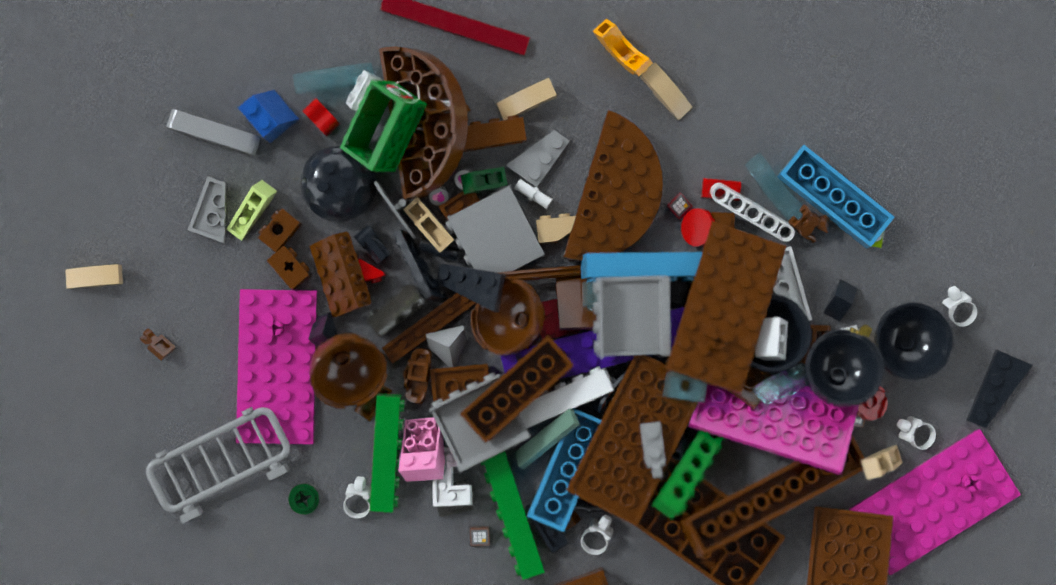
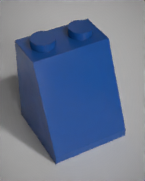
(268, 114)

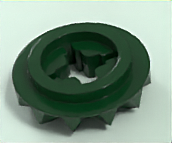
(295, 495)

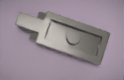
(653, 447)

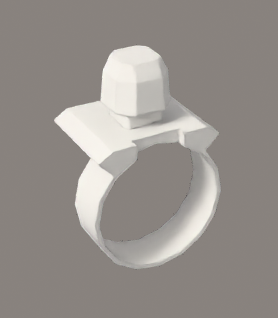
(955, 298)
(909, 426)
(358, 488)
(601, 526)

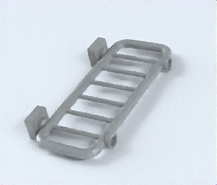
(187, 505)

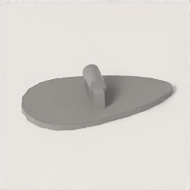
(402, 202)

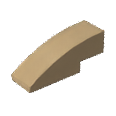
(666, 91)
(527, 99)
(428, 224)
(94, 276)
(882, 462)

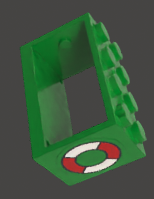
(397, 130)

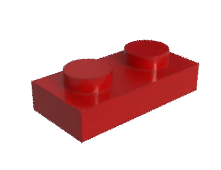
(708, 183)

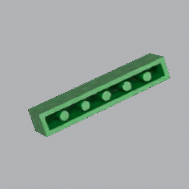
(386, 452)

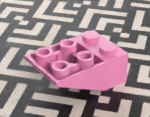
(422, 450)

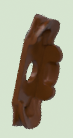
(417, 390)

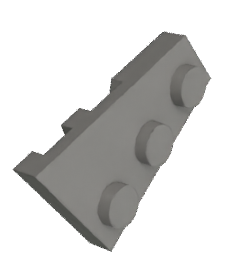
(539, 158)
(210, 212)

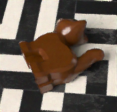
(808, 223)

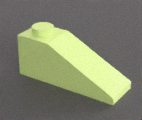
(251, 209)

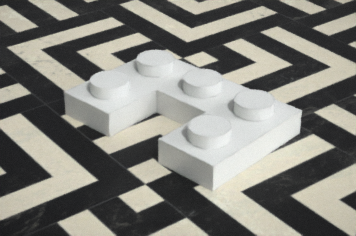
(443, 490)

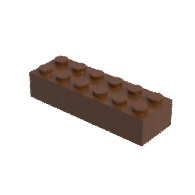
(516, 389)

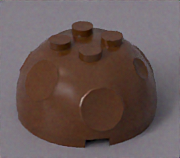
(516, 324)
(347, 371)

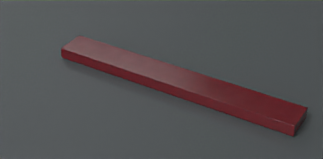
(457, 25)

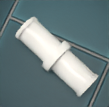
(533, 194)

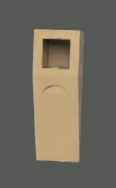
(554, 229)

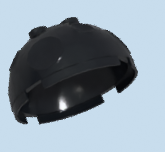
(337, 185)
(797, 334)
(914, 341)
(844, 368)

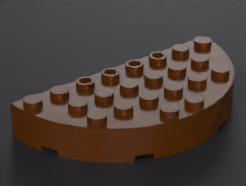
(443, 125)
(619, 191)

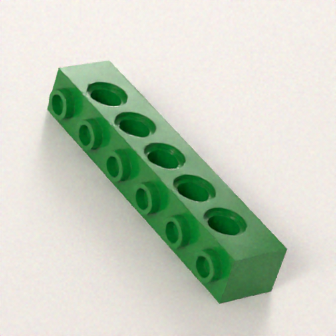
(666, 500)

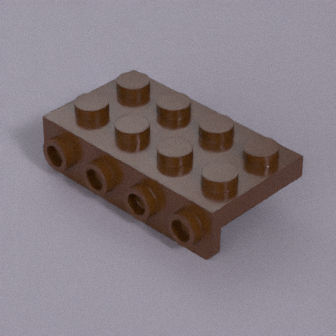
(340, 274)

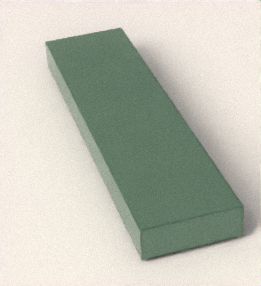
(546, 438)

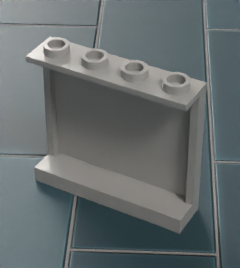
(495, 233)
(632, 315)
(461, 438)

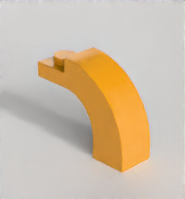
(621, 49)

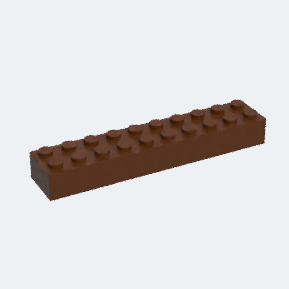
(764, 501)

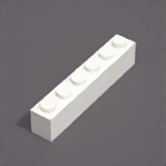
(567, 396)

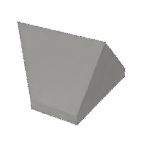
(447, 344)

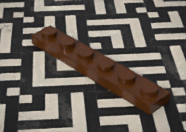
(430, 323)

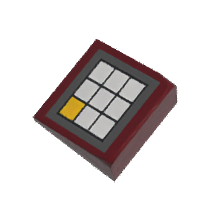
(679, 206)

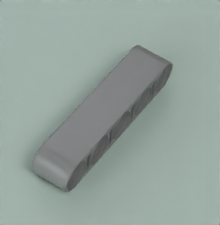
(213, 132)

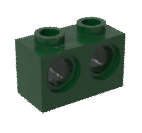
(484, 180)

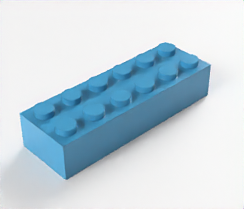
(835, 196)
(674, 265)
(552, 501)

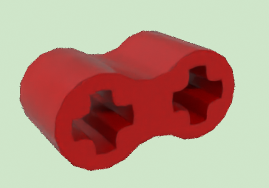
(321, 117)

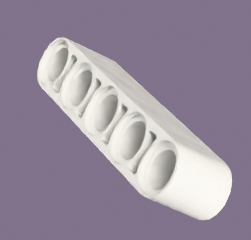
(759, 218)

